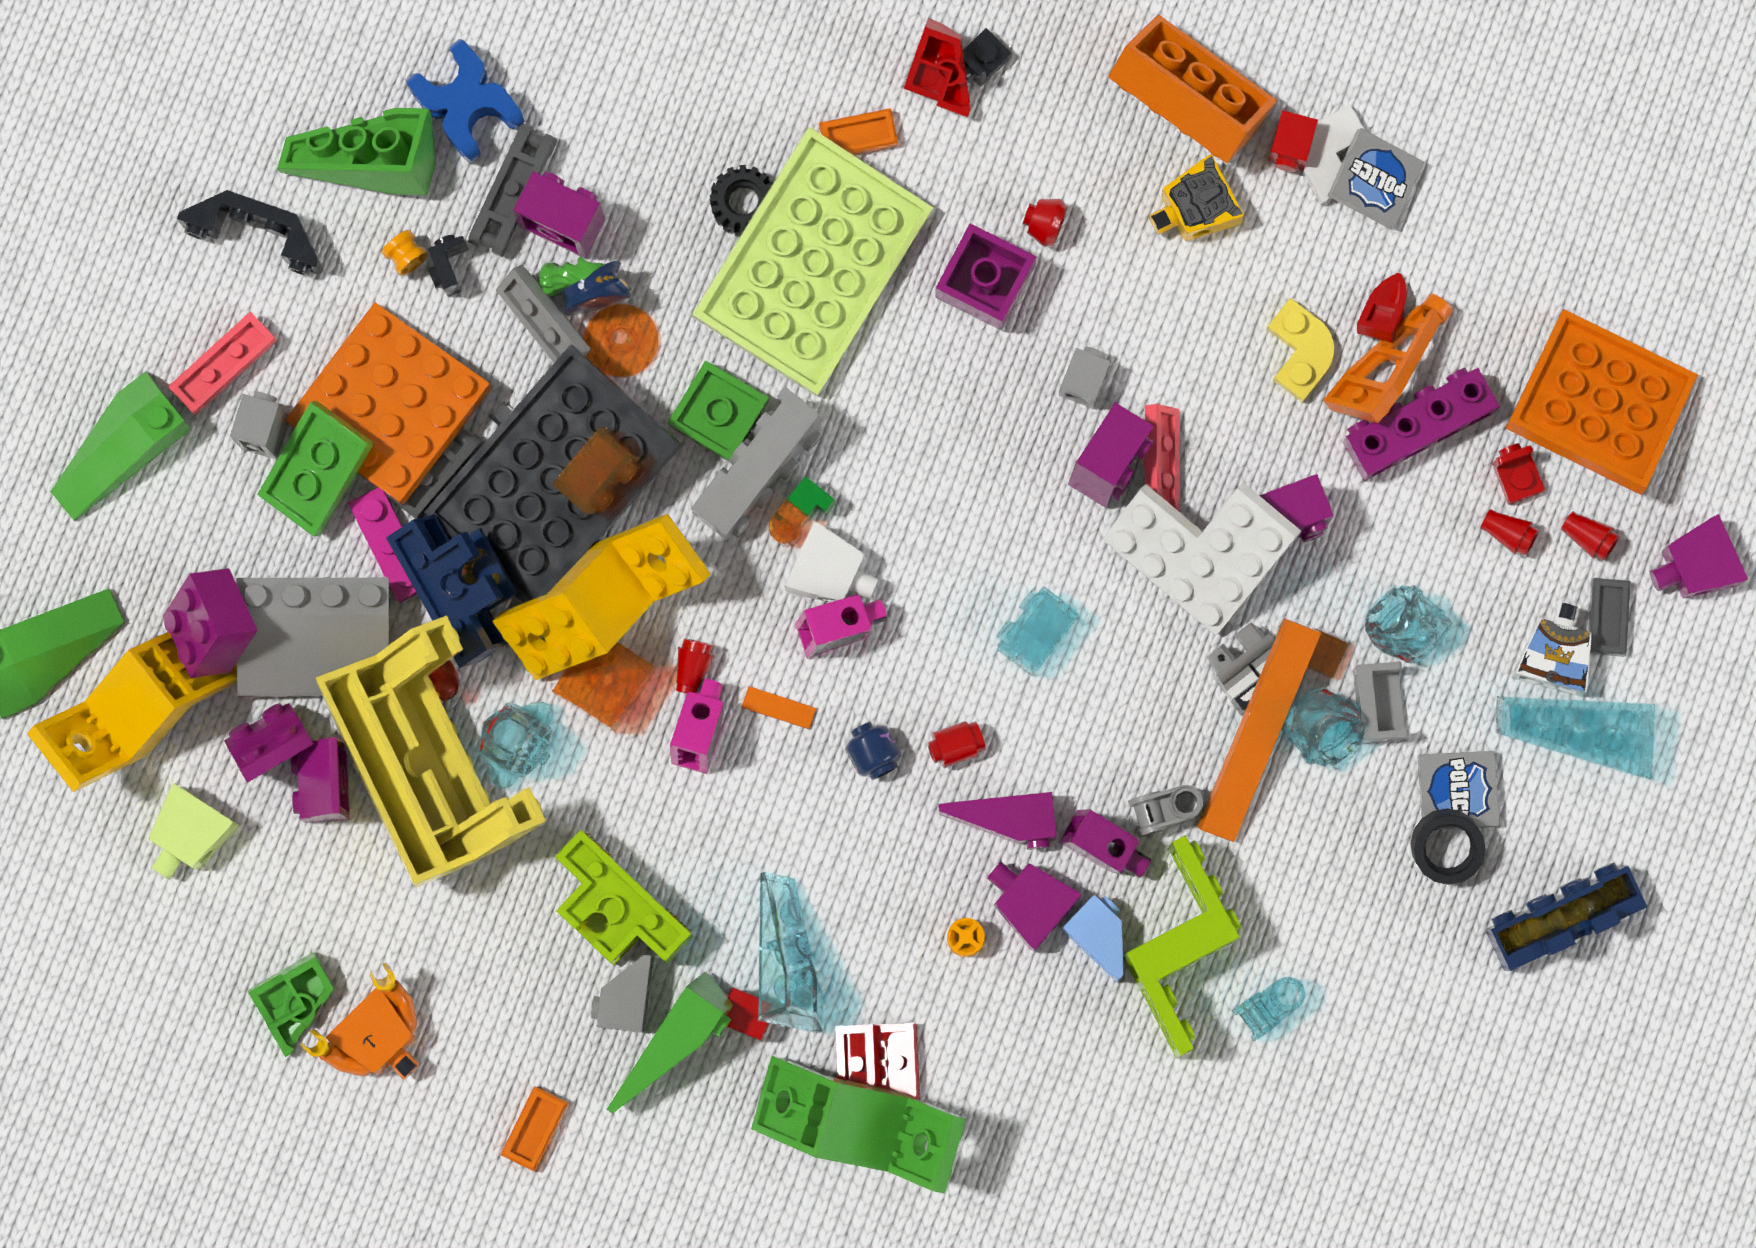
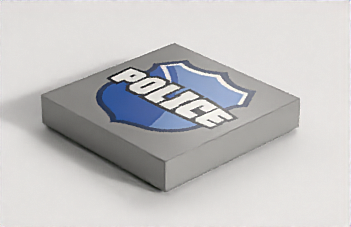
(1375, 178)
(1460, 783)

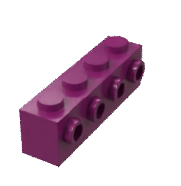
(1421, 423)

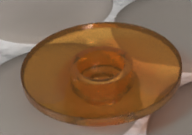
(624, 358)

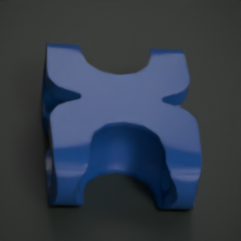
(465, 100)

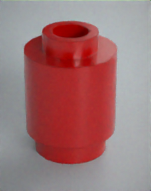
(956, 743)

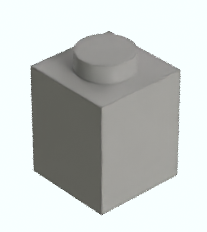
(1085, 376)

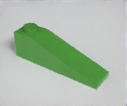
(377, 154)
(689, 1024)

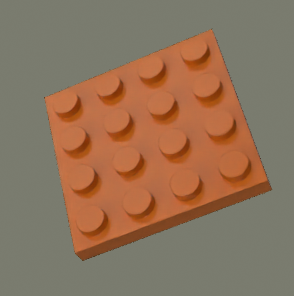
(399, 396)
(1602, 401)

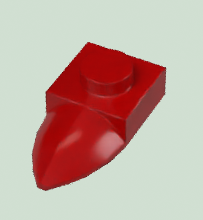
(1384, 309)

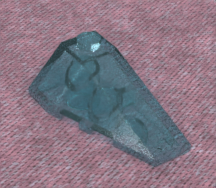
(787, 967)

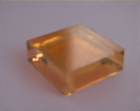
(1327, 655)

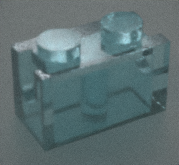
(1036, 630)

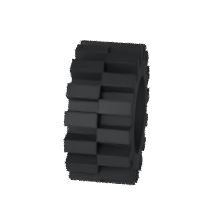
(726, 186)

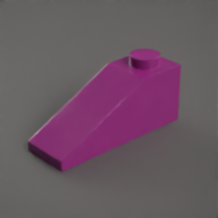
(1013, 818)

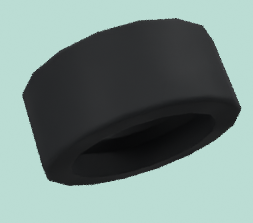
(1468, 866)

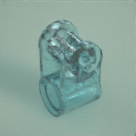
(1268, 1007)

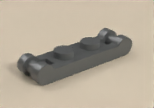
(508, 187)

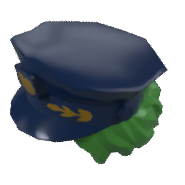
(584, 285)

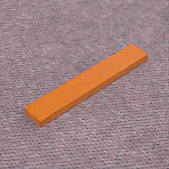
(1259, 730)

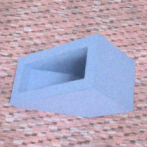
(1099, 934)

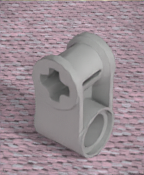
(1163, 809)

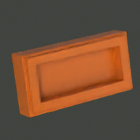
(862, 132)
(534, 1129)

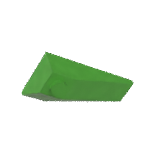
(124, 440)
(49, 646)

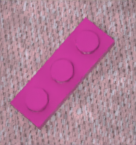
(377, 522)

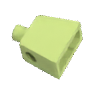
(187, 832)

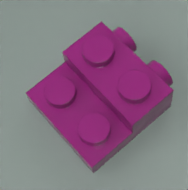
(267, 741)

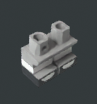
(1236, 675)

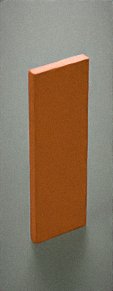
(778, 707)

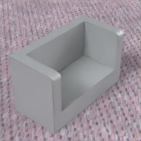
(1380, 702)

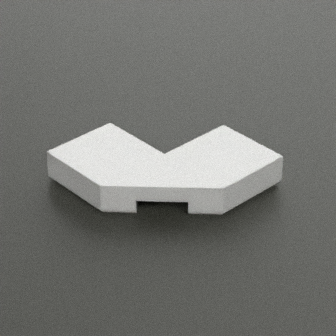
(1330, 138)

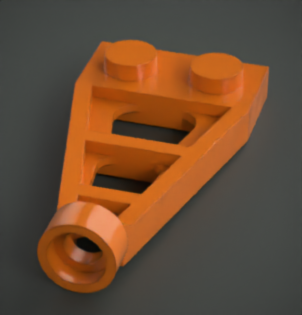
(1372, 399)

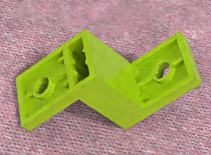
(1183, 945)

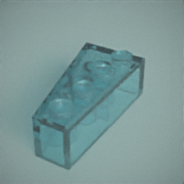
(1593, 731)

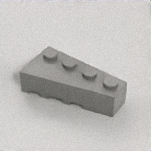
(758, 466)

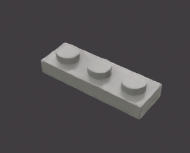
(539, 314)

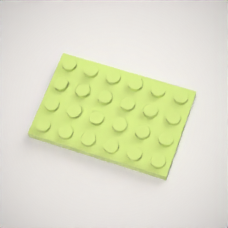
(812, 261)

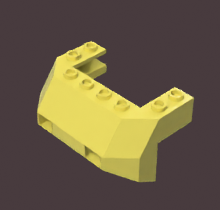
(415, 759)

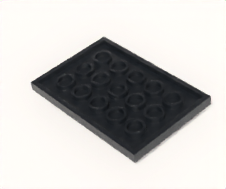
(512, 474)

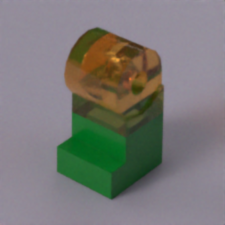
(796, 511)

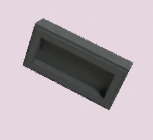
(1609, 616)

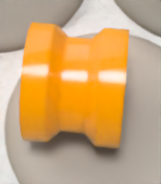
(405, 253)
(965, 929)

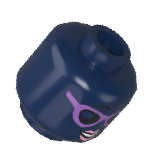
(873, 750)

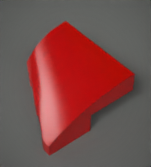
(940, 69)

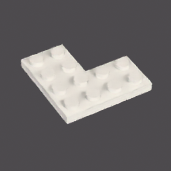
(1207, 569)

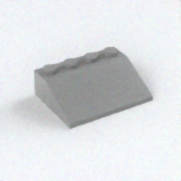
(309, 631)

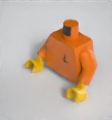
(373, 1033)

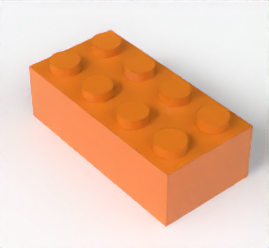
(1192, 88)

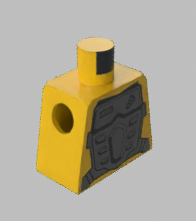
(1198, 203)

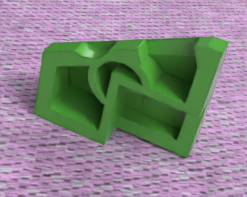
(292, 1000)

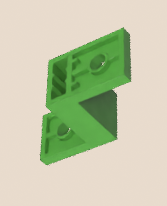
(858, 1124)

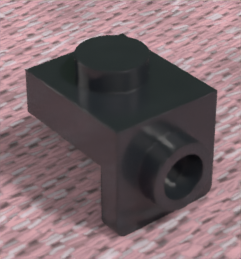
(442, 271)

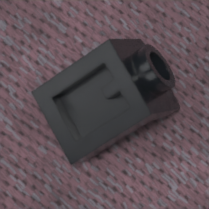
(984, 57)

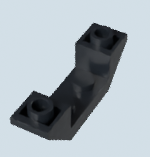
(209, 215)

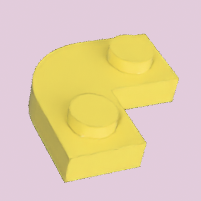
(1312, 349)

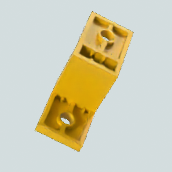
(601, 597)
(124, 713)

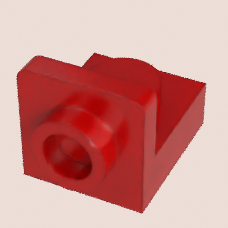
(1517, 473)

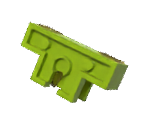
(613, 907)

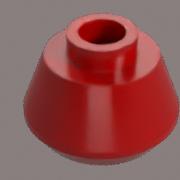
(1045, 220)

